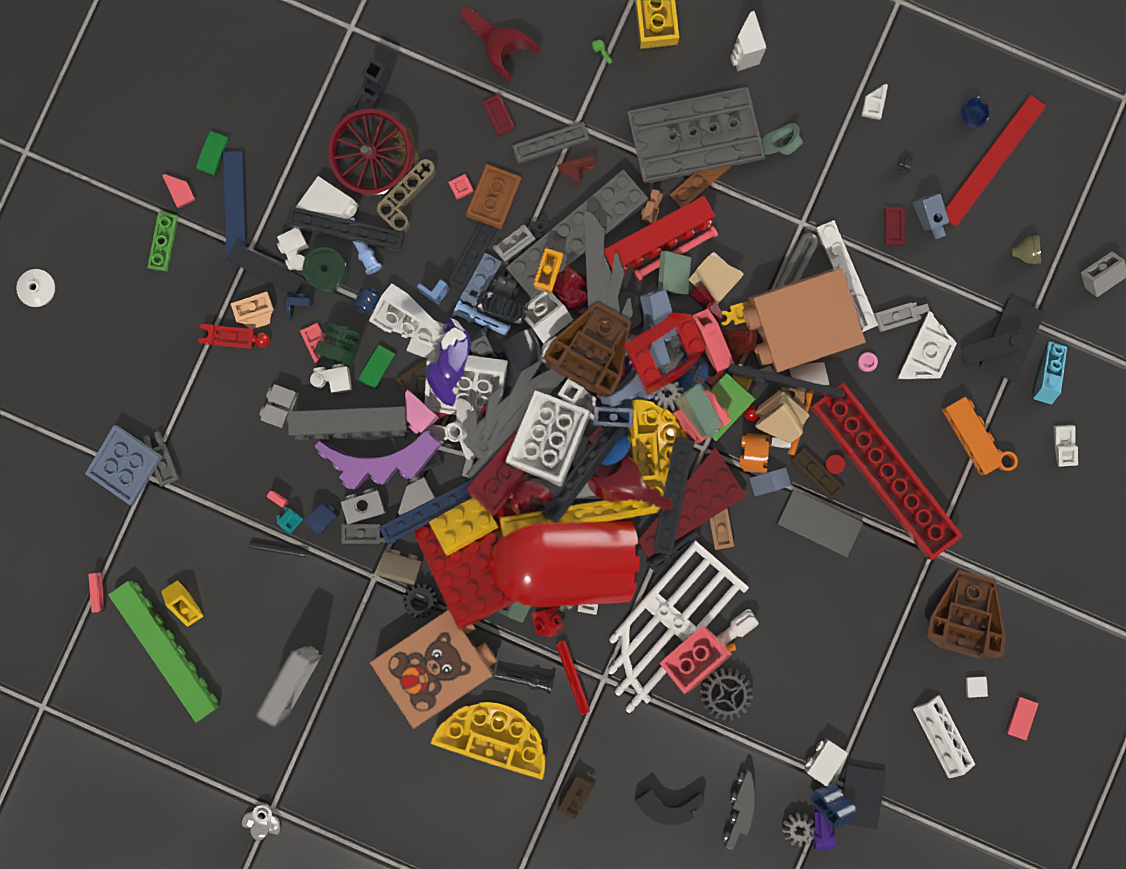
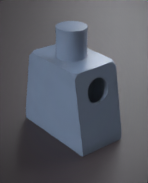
(931, 207)

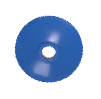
(618, 452)

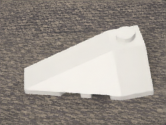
(403, 315)

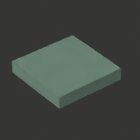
(674, 273)

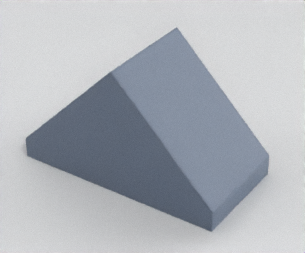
(770, 482)

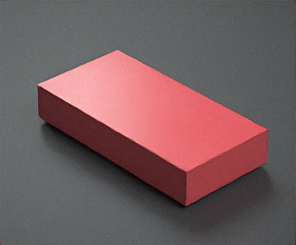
(96, 592)
(1022, 718)

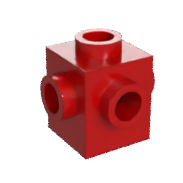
(547, 621)

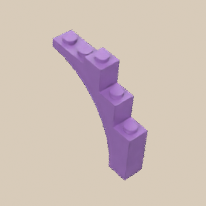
(357, 468)

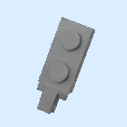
(900, 316)

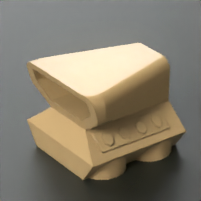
(716, 276)
(782, 417)

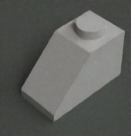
(416, 495)

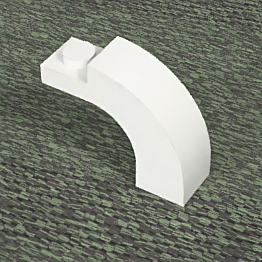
(578, 396)

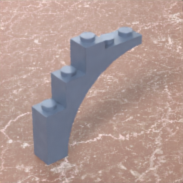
(655, 309)

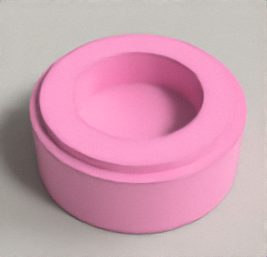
(867, 362)

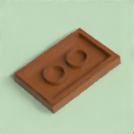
(493, 196)

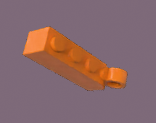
(975, 438)

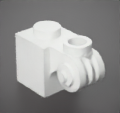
(291, 244)
(338, 378)

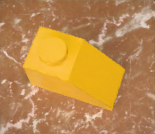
(181, 603)

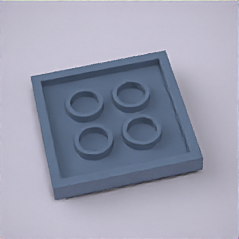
(123, 465)

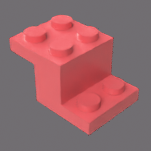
(689, 429)

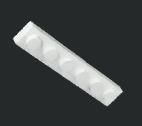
(839, 258)

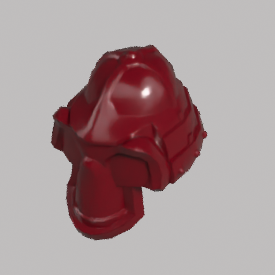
(571, 288)

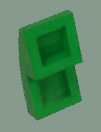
(211, 153)
(376, 367)

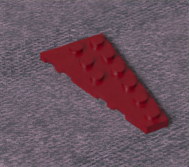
(706, 495)

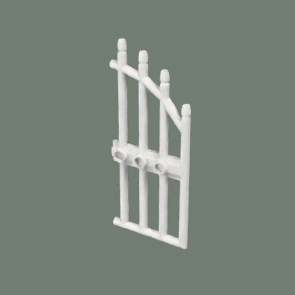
(670, 617)

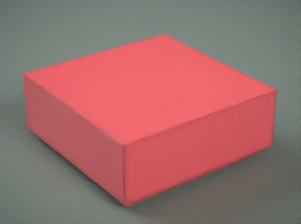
(461, 187)
(278, 499)

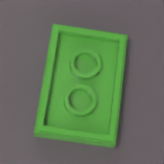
(732, 398)

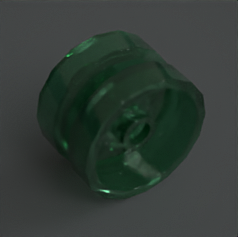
(314, 270)

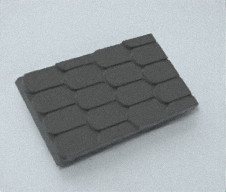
(696, 135)

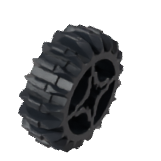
(501, 308)

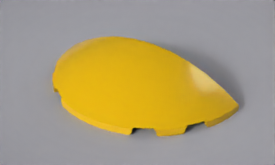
(653, 442)
(493, 736)

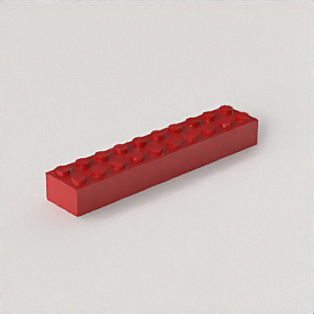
(887, 473)

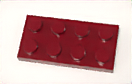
(496, 480)

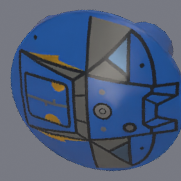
(696, 375)

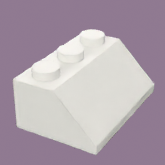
(749, 45)

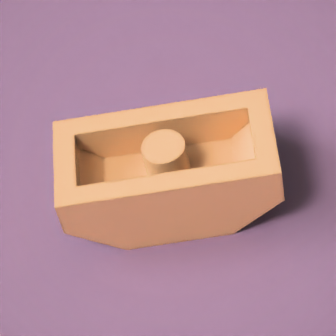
(253, 310)

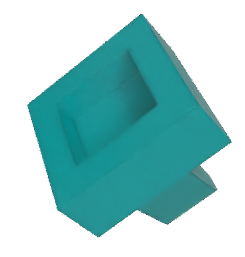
(289, 520)

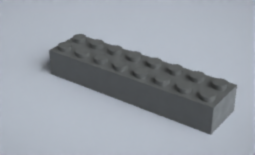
(610, 207)

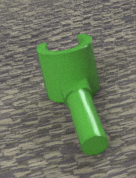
(599, 46)

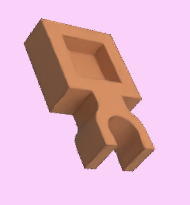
(651, 210)

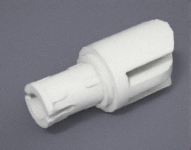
(739, 627)

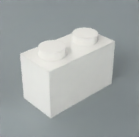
(825, 761)

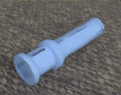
(367, 256)
(472, 314)

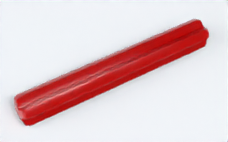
(572, 677)

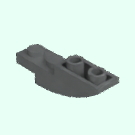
(743, 802)

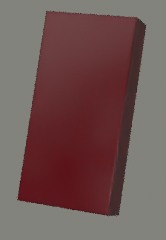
(498, 115)
(894, 226)

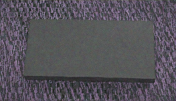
(820, 523)

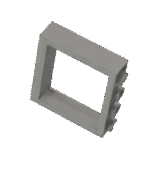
(289, 685)

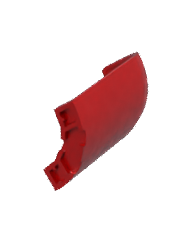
(567, 563)

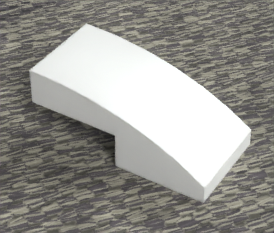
(1065, 446)

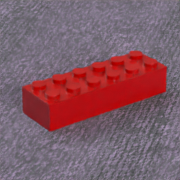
(661, 235)

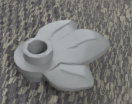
(260, 824)

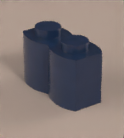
(833, 805)

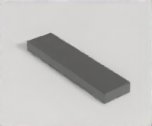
(551, 143)

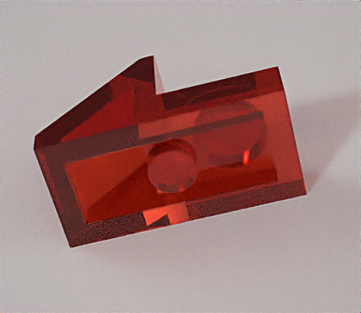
(571, 168)

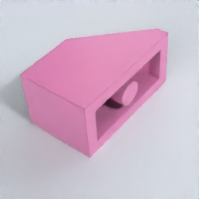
(418, 415)

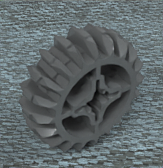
(734, 690)

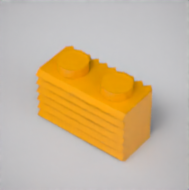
(548, 270)

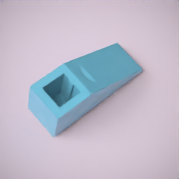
(1051, 372)

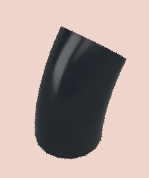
(521, 352)

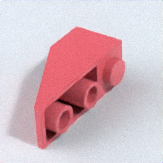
(715, 344)

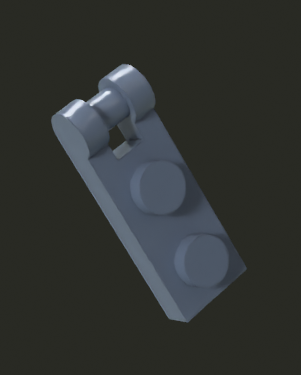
(481, 278)

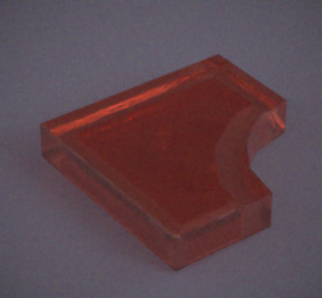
(739, 342)

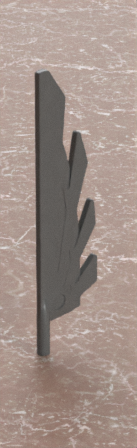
(601, 284)
(506, 417)

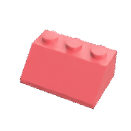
(695, 659)

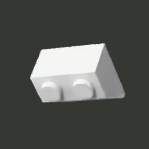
(546, 315)

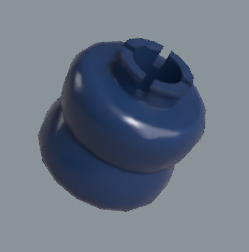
(367, 300)

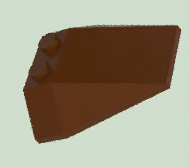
(591, 350)
(969, 618)

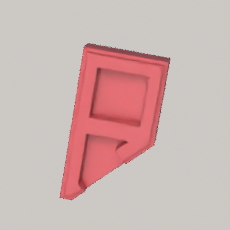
(179, 190)
(311, 336)

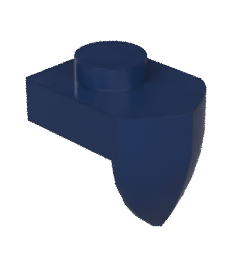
(301, 300)

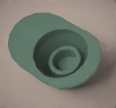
(782, 140)

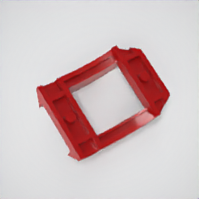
(642, 358)

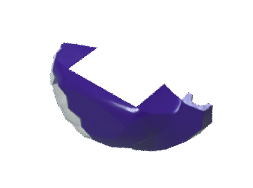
(451, 363)

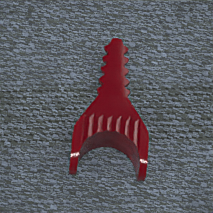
(498, 41)
(627, 485)

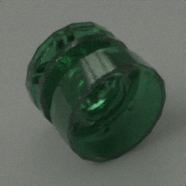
(338, 343)

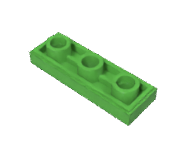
(161, 253)

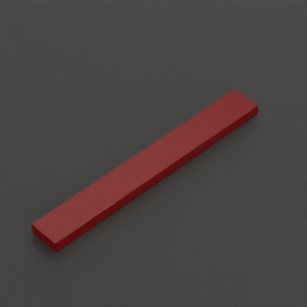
(993, 159)

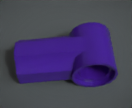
(823, 836)

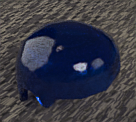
(975, 112)

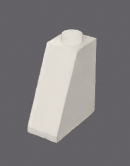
(327, 200)

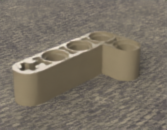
(410, 193)

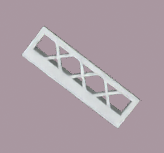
(942, 739)

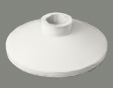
(44, 288)

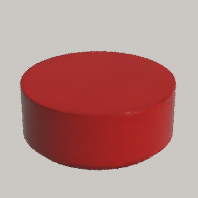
(835, 464)

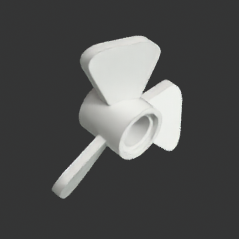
(451, 431)

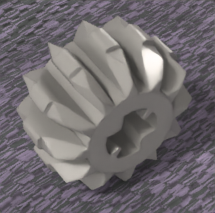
(668, 402)
(791, 830)

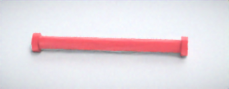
(680, 250)

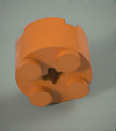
(755, 452)

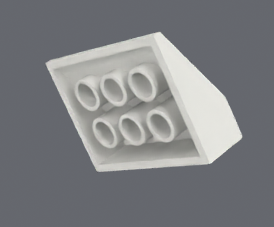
(478, 381)
(548, 438)

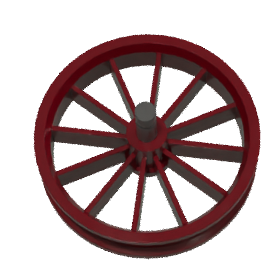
(371, 152)

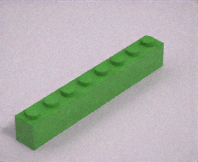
(164, 651)

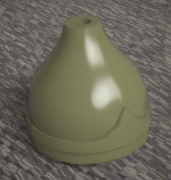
(1028, 250)

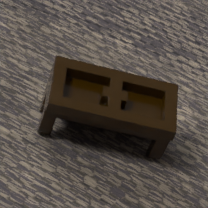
(575, 796)

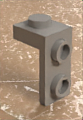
(450, 449)

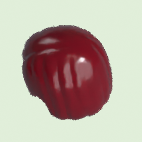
(529, 495)

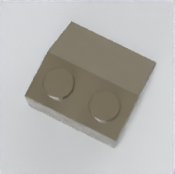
(400, 567)

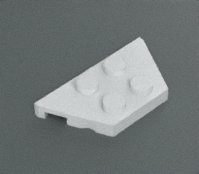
(929, 351)

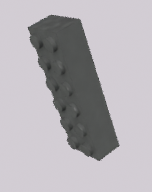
(347, 422)

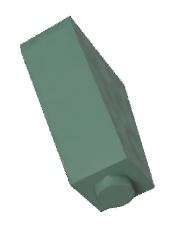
(699, 411)

